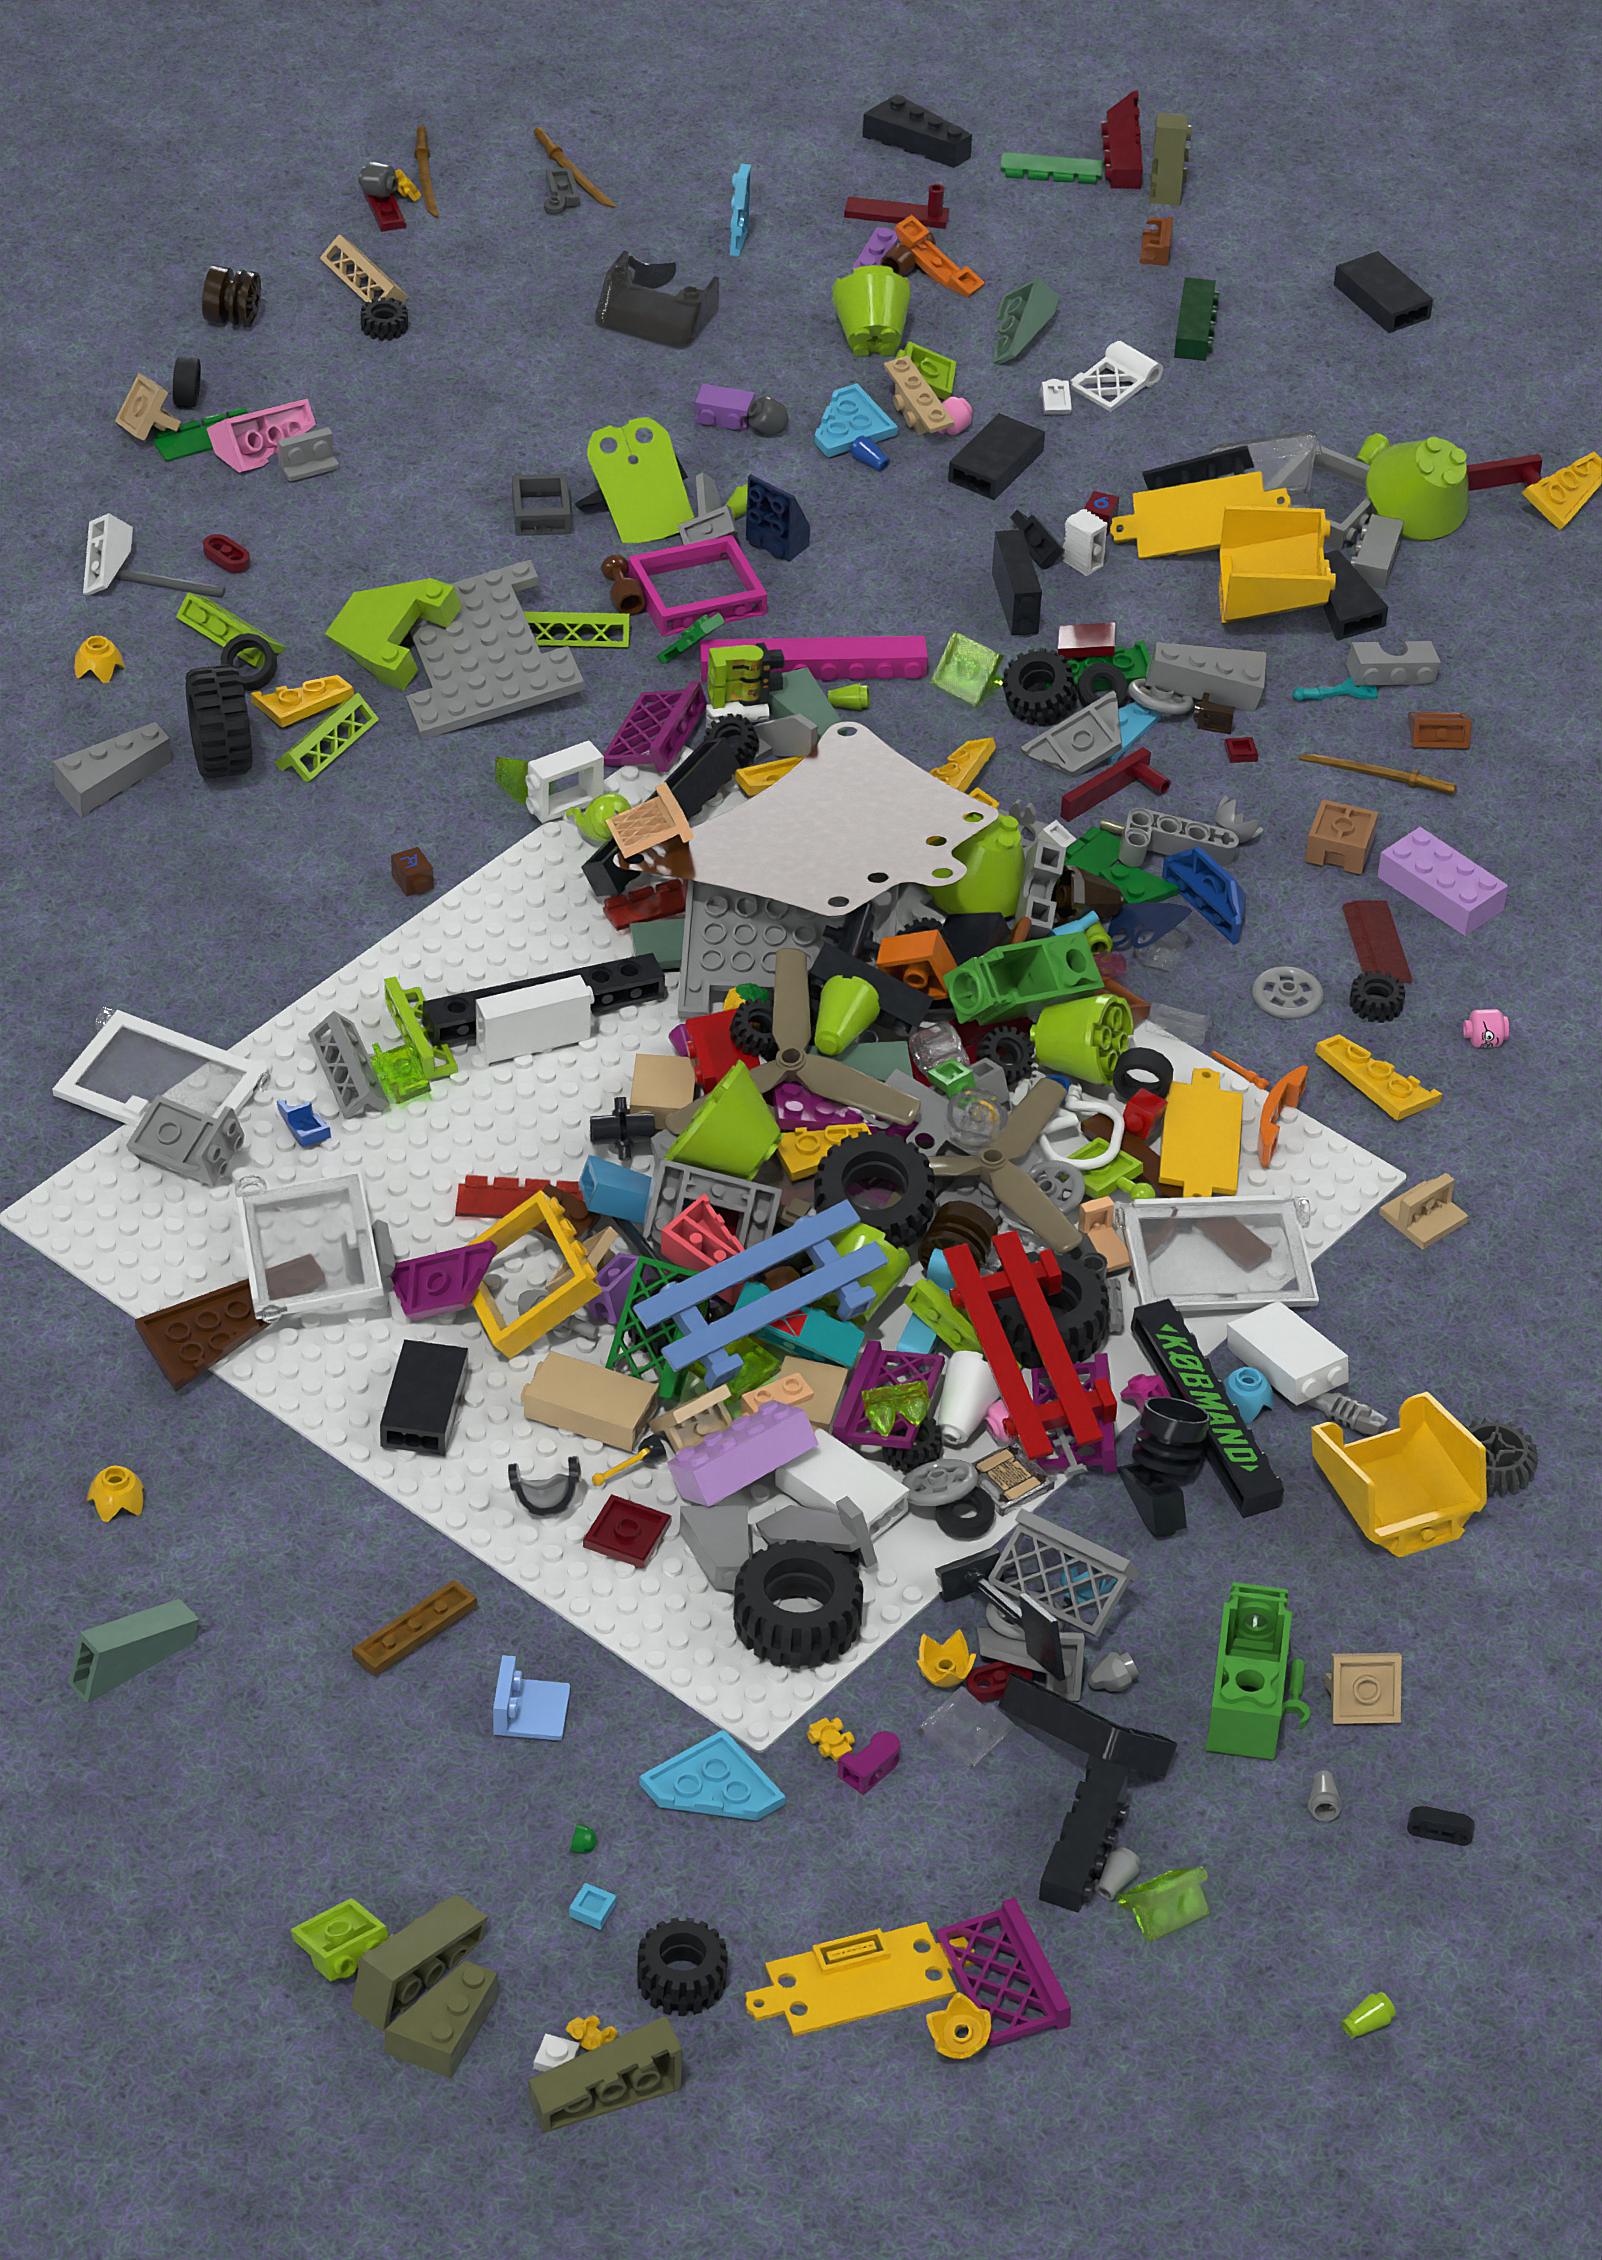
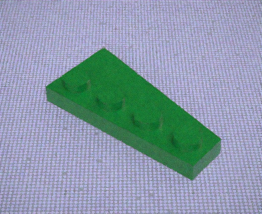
(1130, 661)

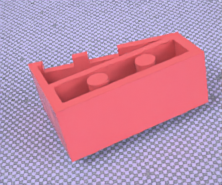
(701, 1240)

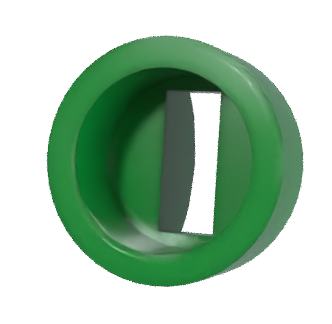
(583, 1840)

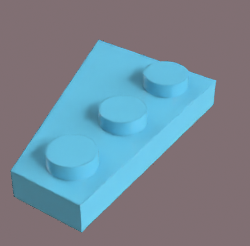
(741, 208)
(1134, 723)

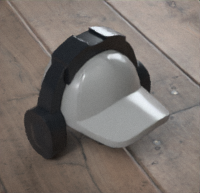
(546, 1495)

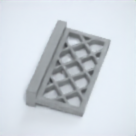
(1082, 1552)

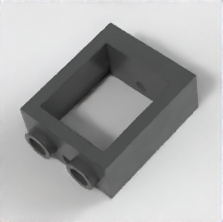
(528, 521)

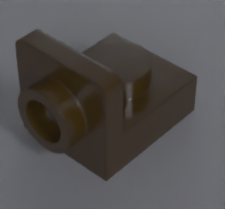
(1213, 716)

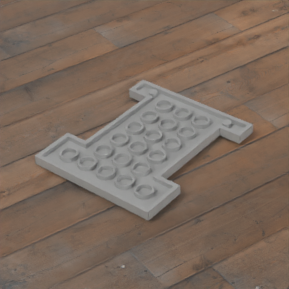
(486, 657)
(736, 935)

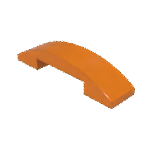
(933, 261)
(1285, 1092)

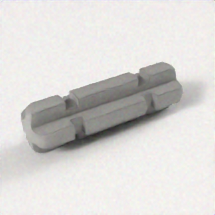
(1115, 1317)

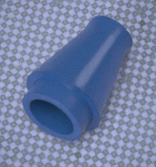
(869, 453)

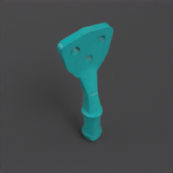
(1346, 687)

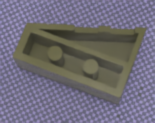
(1169, 158)
(444, 2020)

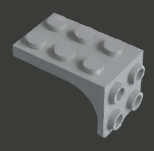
(188, 1139)

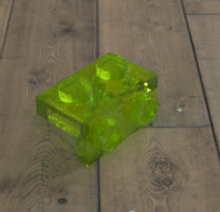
(400, 1072)

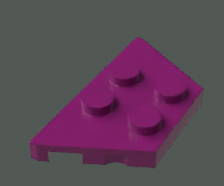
(441, 1280)

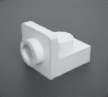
(1055, 397)

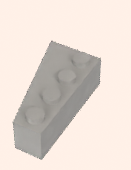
(1229, 675)
(110, 767)

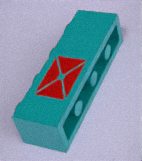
(806, 1331)

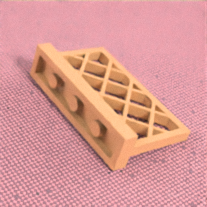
(649, 823)

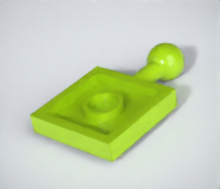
(1114, 1175)

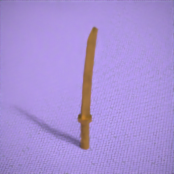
(556, 152)
(422, 153)
(1412, 778)

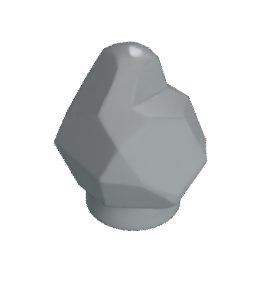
(1113, 1672)

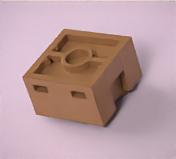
(1341, 836)

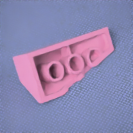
(253, 437)

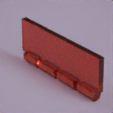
(647, 905)
(1376, 938)
(498, 1200)

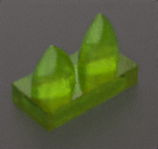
(884, 1402)

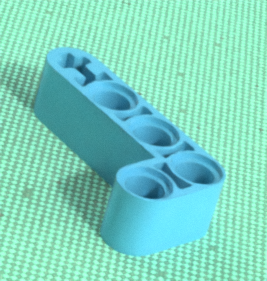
(917, 1334)

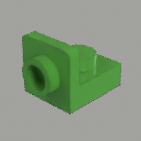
(951, 1077)

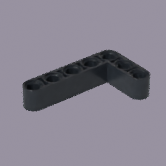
(1086, 1729)

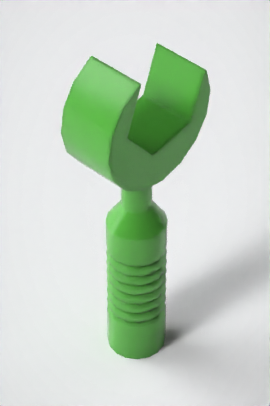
(1296, 1690)

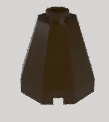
(1082, 892)

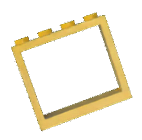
(556, 1306)

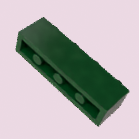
(1196, 319)

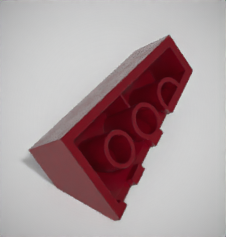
(1122, 144)

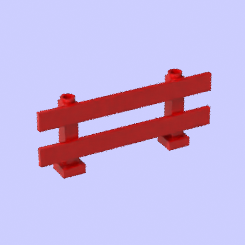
(1025, 1283)

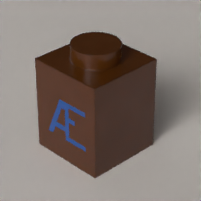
(412, 871)

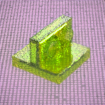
(968, 669)
(757, 1368)
(1167, 1901)

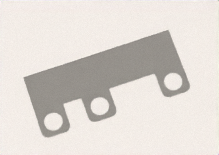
(932, 1121)

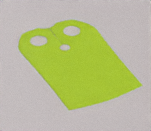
(643, 496)

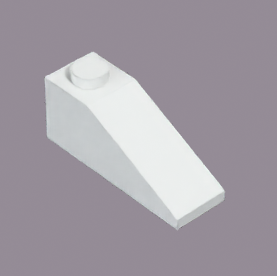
(106, 551)

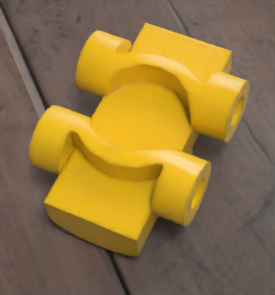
(406, 186)
(830, 1739)
(588, 2034)

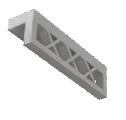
(351, 1058)

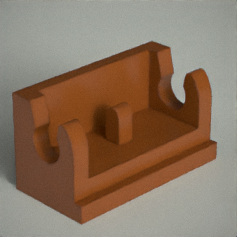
(1156, 242)

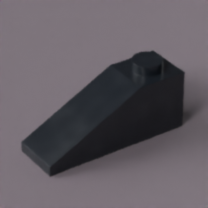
(1155, 1498)

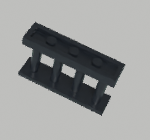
(1200, 468)

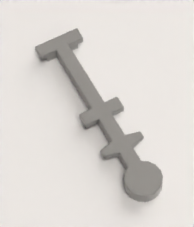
(1064, 1441)

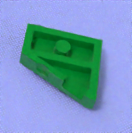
(691, 636)
(1138, 884)

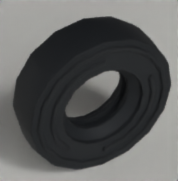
(1103, 671)
(971, 1526)

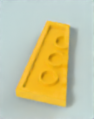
(1377, 1079)

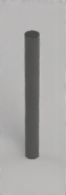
(170, 583)

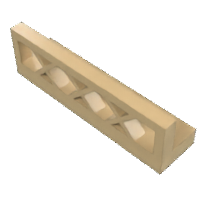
(369, 269)

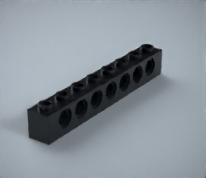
(613, 986)

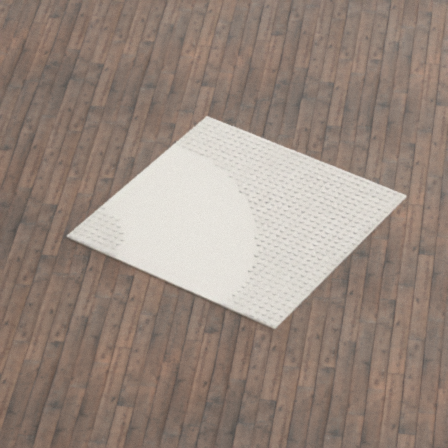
(327, 1371)

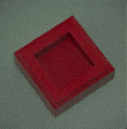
(1241, 750)

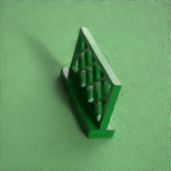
(671, 1382)

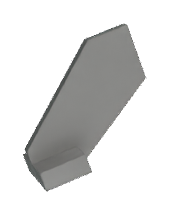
(713, 519)
(785, 737)
(840, 1531)
(1014, 1651)

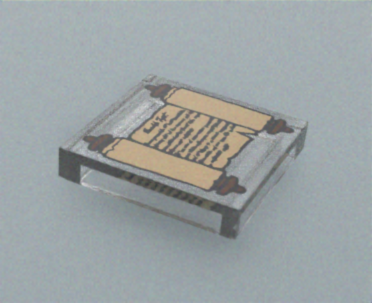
(1011, 1478)

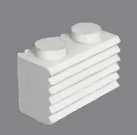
(1085, 542)

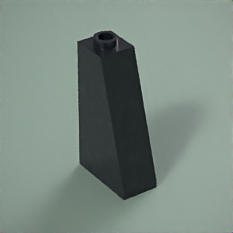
(1353, 604)

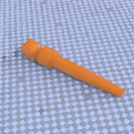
(1250, 1076)

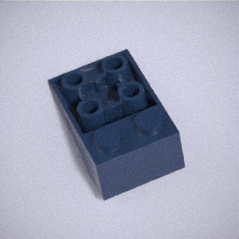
(775, 520)

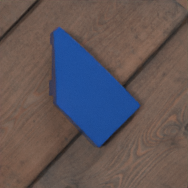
(303, 1123)

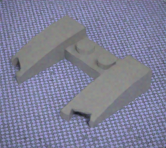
(676, 1181)

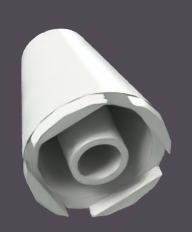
(965, 1396)

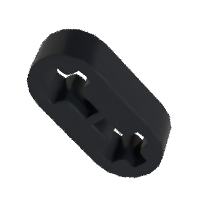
(1441, 1825)

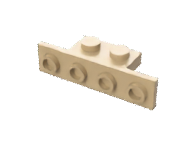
(916, 398)

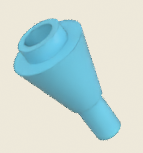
(1076, 926)

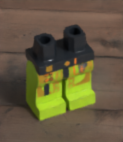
(743, 673)

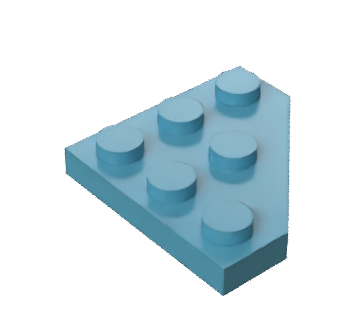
(850, 416)
(713, 1780)

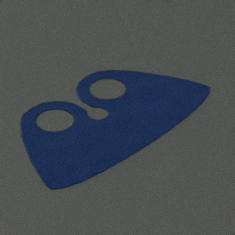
(1153, 916)

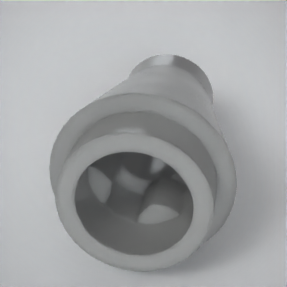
(1324, 1797)
(1118, 1872)

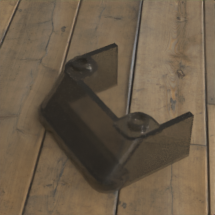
(652, 313)

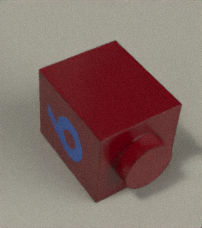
(1104, 507)

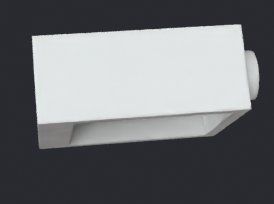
(578, 758)

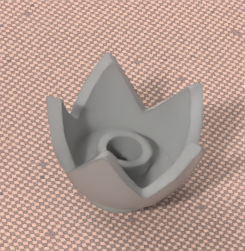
(1228, 819)

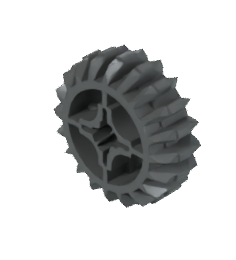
(1513, 1453)

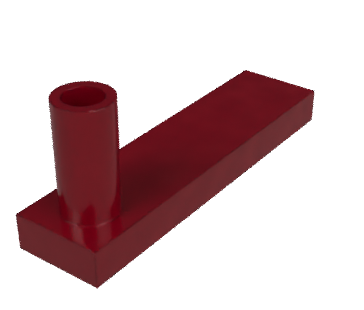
(929, 215)
(1505, 472)
(1111, 781)

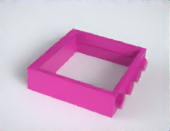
(731, 607)

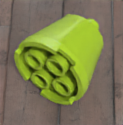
(872, 308)
(1084, 1037)
(881, 1280)

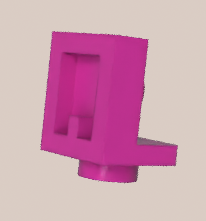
(1143, 1387)

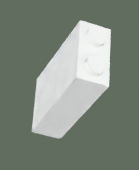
(533, 1019)
(1288, 1352)
(836, 1471)

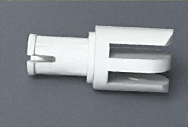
(754, 713)

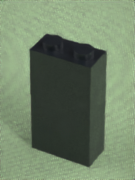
(1383, 292)
(996, 456)
(1016, 582)
(971, 937)
(424, 1397)

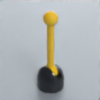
(649, 1450)

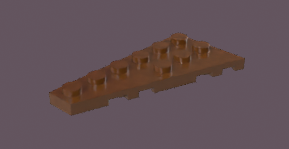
(200, 1331)

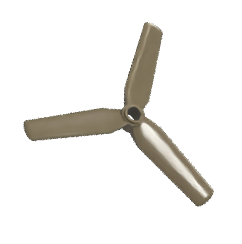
(817, 1073)
(1009, 1182)

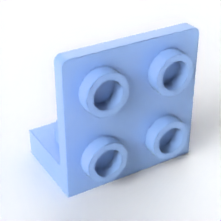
(528, 1706)

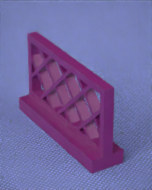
(671, 732)
(871, 1374)
(1104, 1450)
(1030, 1958)

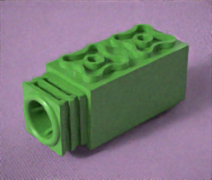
(1023, 978)
(1250, 1672)

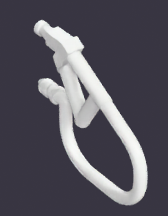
(1066, 1119)

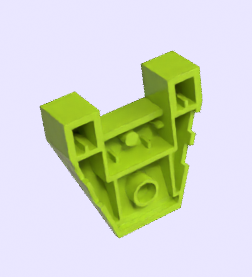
(380, 618)

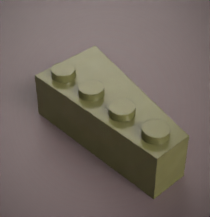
(415, 1959)
(609, 2077)

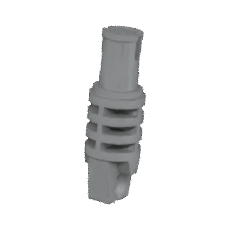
(1349, 1413)

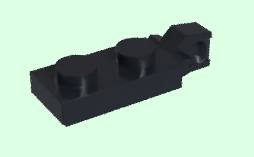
(1039, 540)

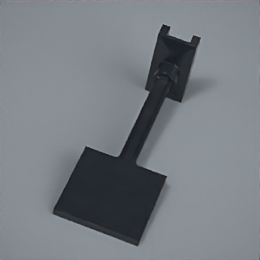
(1039, 1626)

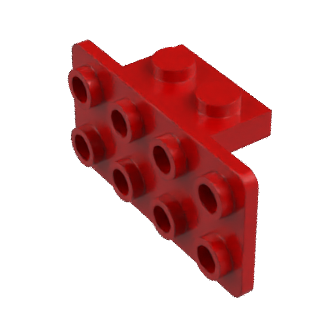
(714, 1049)

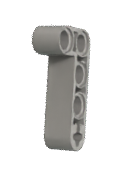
(1171, 835)

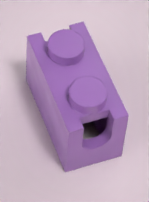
(723, 407)
(615, 1284)

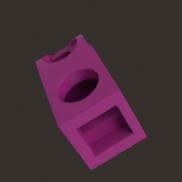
(871, 1764)

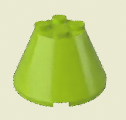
(1422, 486)
(993, 872)
(730, 1129)

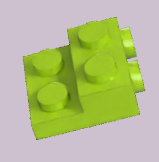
(934, 368)
(340, 1938)

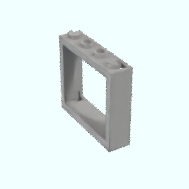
(1354, 472)

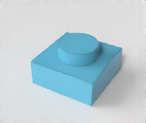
(592, 1906)

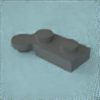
(562, 190)

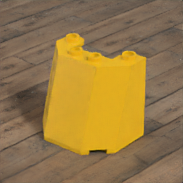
(1272, 561)
(1408, 1483)

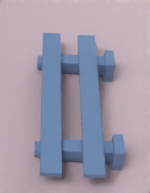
(833, 1275)

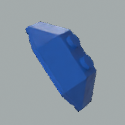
(1207, 889)

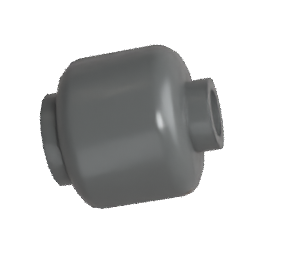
(378, 179)
(768, 416)

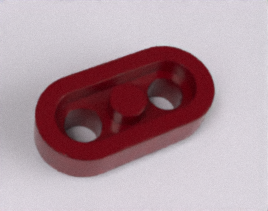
(226, 553)
(994, 1677)

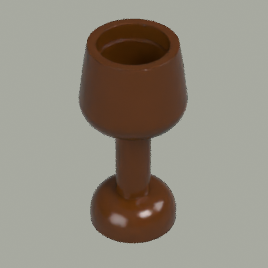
(901, 258)
(626, 592)

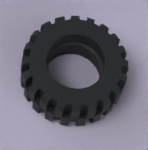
(218, 721)
(886, 1159)
(1082, 1326)
(796, 1636)

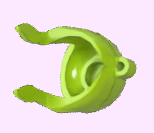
(596, 813)

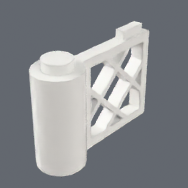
(1128, 366)

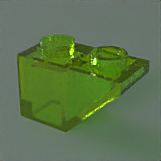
(512, 777)

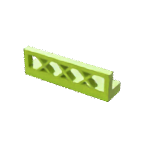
(579, 620)
(223, 626)
(320, 731)
(412, 1033)
(949, 1323)

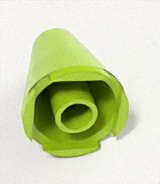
(844, 1013)

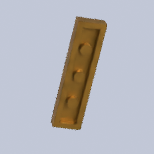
(414, 1627)

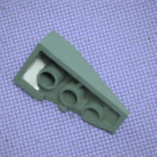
(1022, 316)

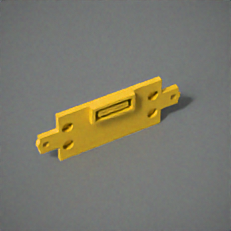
(1190, 515)
(1201, 1136)
(857, 1979)

